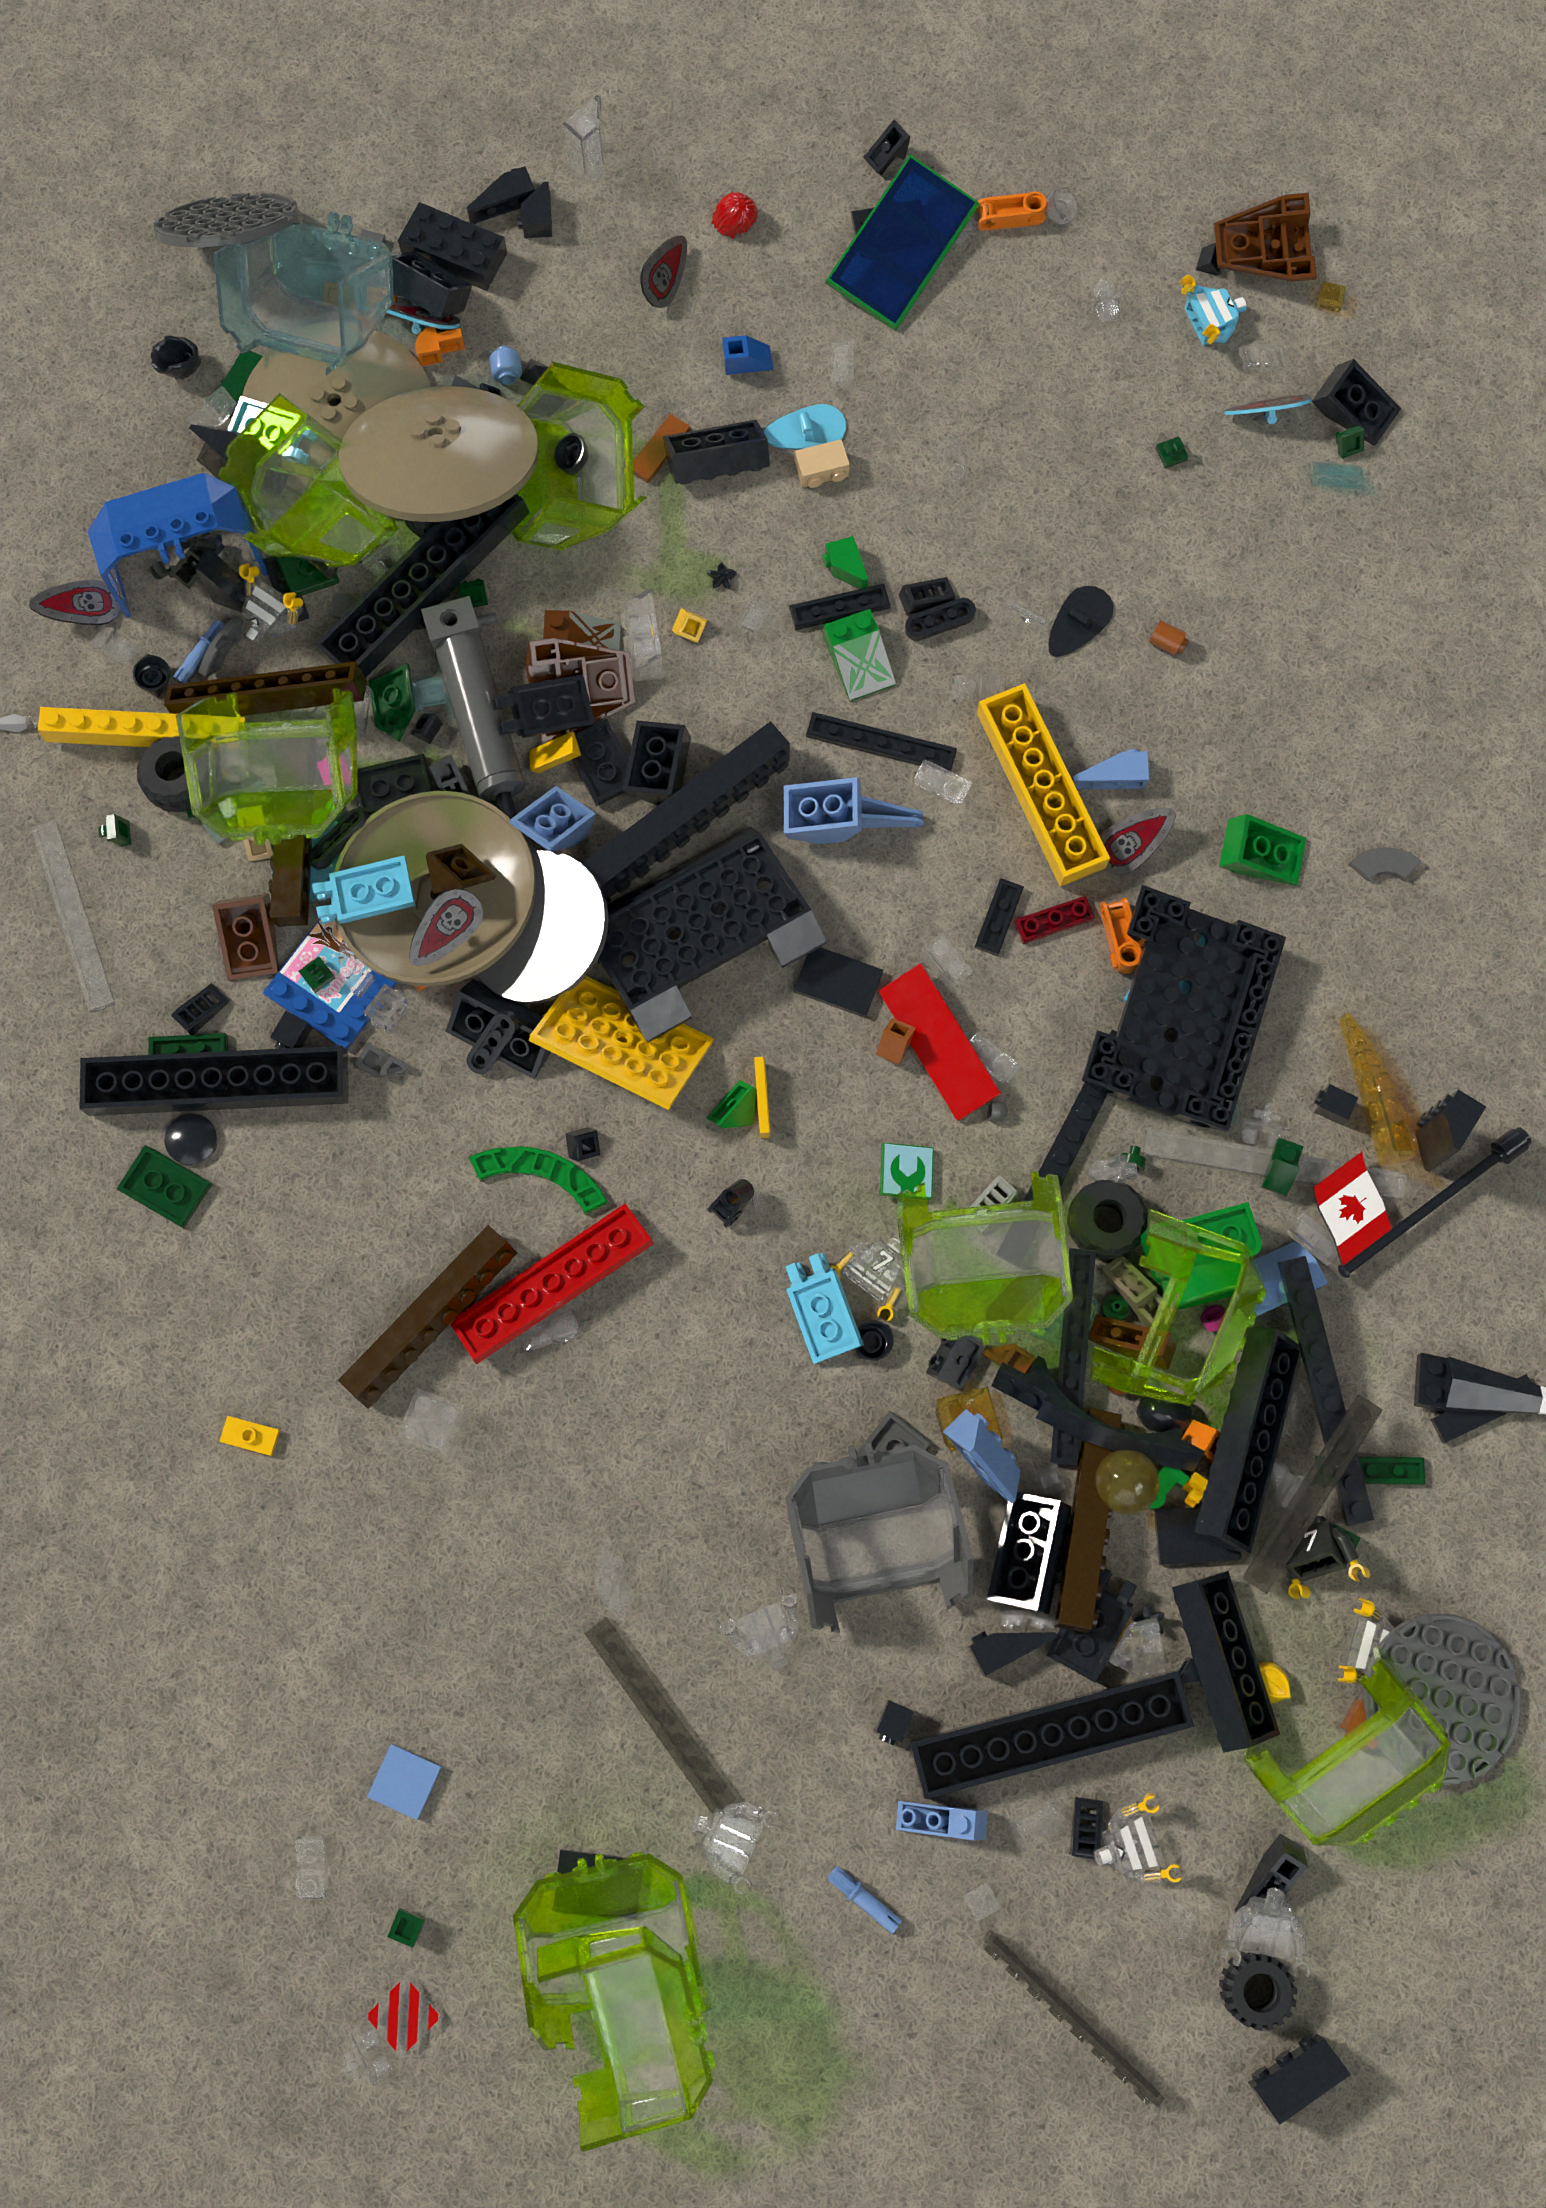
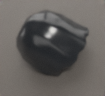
(175, 357)
(1163, 1415)

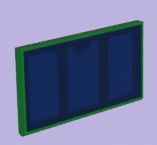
(902, 243)

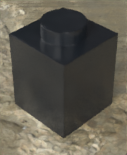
(290, 1032)
(1335, 1104)
(893, 1722)

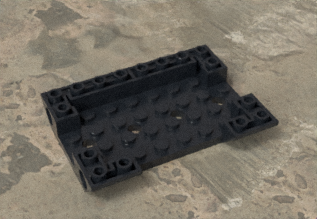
(684, 903)
(1212, 1023)

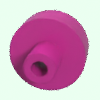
(1212, 1317)

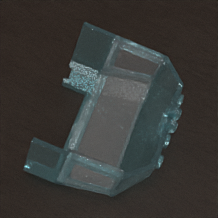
(305, 290)

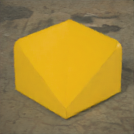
(689, 625)

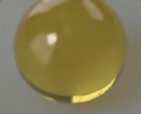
(1127, 1482)

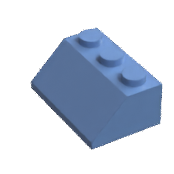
(1272, 1279)
(984, 1453)

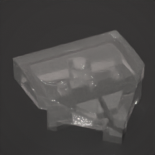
(1140, 1650)

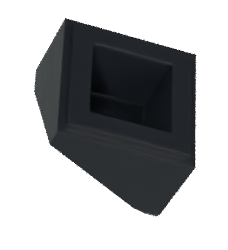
(582, 1144)

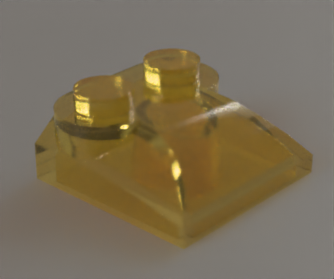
(974, 1401)

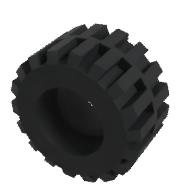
(1282, 1991)

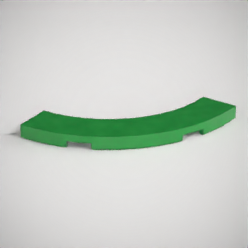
(541, 1164)

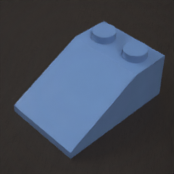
(555, 820)

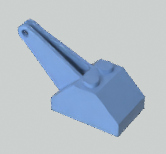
(834, 809)

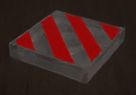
(403, 2016)

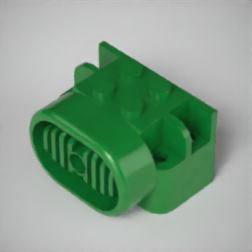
(1210, 1276)

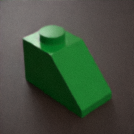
(845, 562)

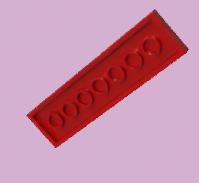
(551, 1283)

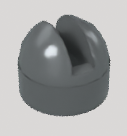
(996, 1111)

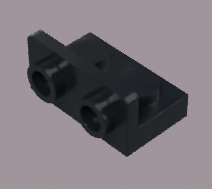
(955, 1361)

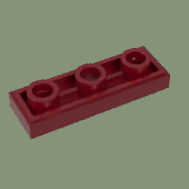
(1040, 924)

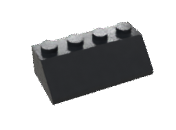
(716, 451)
(474, 1011)
(1446, 1127)

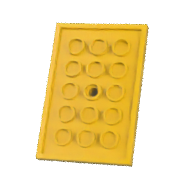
(599, 1035)

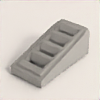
(1002, 1184)

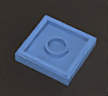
(404, 1781)

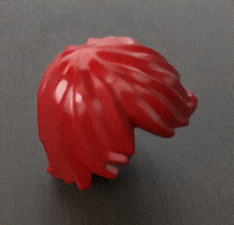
(734, 214)

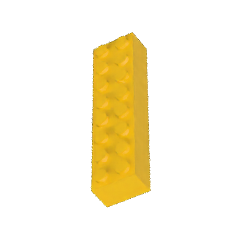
(1042, 785)

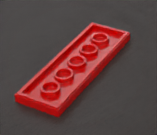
(940, 1042)

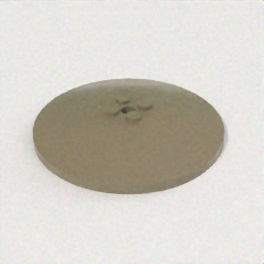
(369, 377)
(438, 454)
(428, 824)

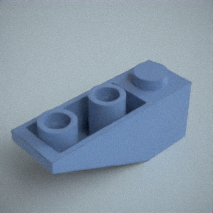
(942, 1820)

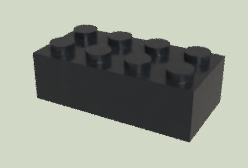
(454, 245)
(1029, 1553)

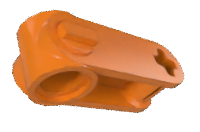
(1011, 211)
(1116, 921)

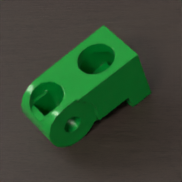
(1168, 1479)

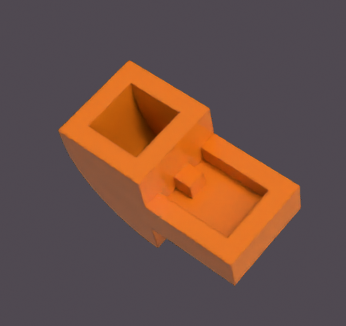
(432, 345)

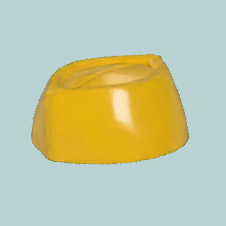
(1275, 1681)

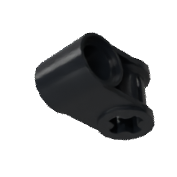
(732, 1202)

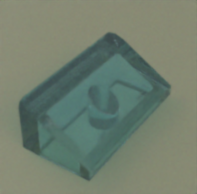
(1337, 475)

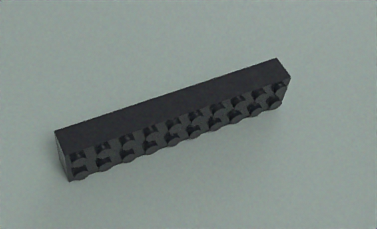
(416, 582)
(689, 810)
(214, 1080)
(1050, 1734)

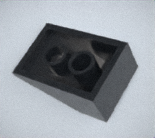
(1356, 399)

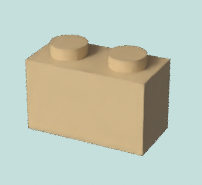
(822, 464)

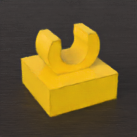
(1195, 1488)

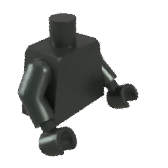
(185, 569)

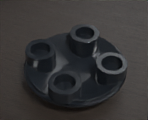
(190, 1139)

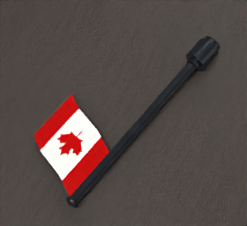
(1358, 1215)

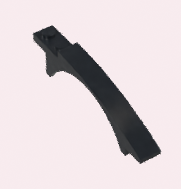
(1042, 1394)

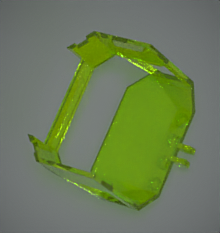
(1173, 1254)

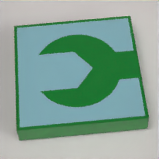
(905, 1168)

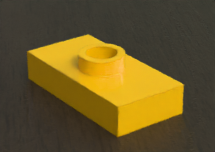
(249, 1436)

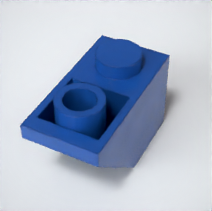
(745, 355)

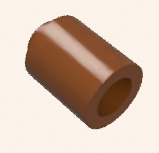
(1169, 638)

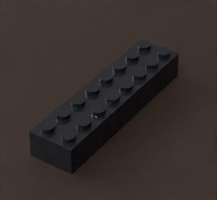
(1249, 1440)

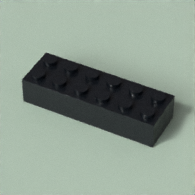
(1226, 1662)

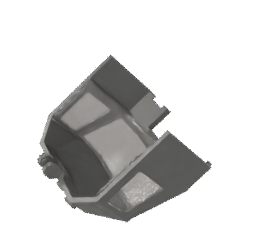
(877, 1529)

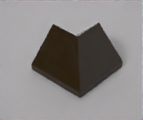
(456, 868)

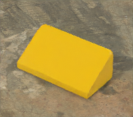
(554, 753)

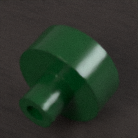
(1134, 1157)
(1108, 1307)

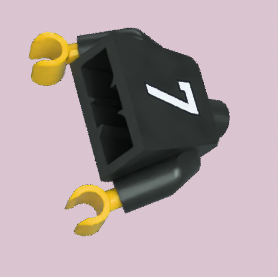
(1321, 1553)

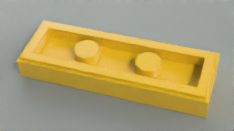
(762, 1097)

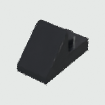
(889, 145)

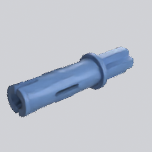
(195, 657)
(864, 1899)

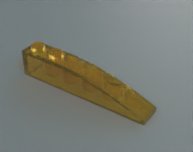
(1379, 1097)

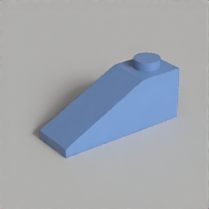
(1121, 771)

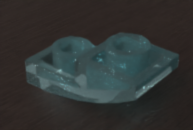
(429, 692)

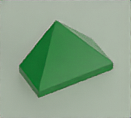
(735, 1108)

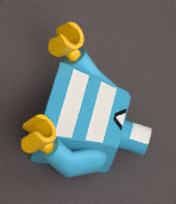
(1211, 311)

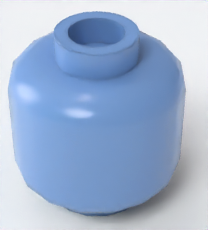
(506, 365)

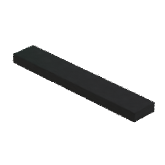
(879, 741)

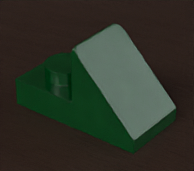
(1282, 1167)

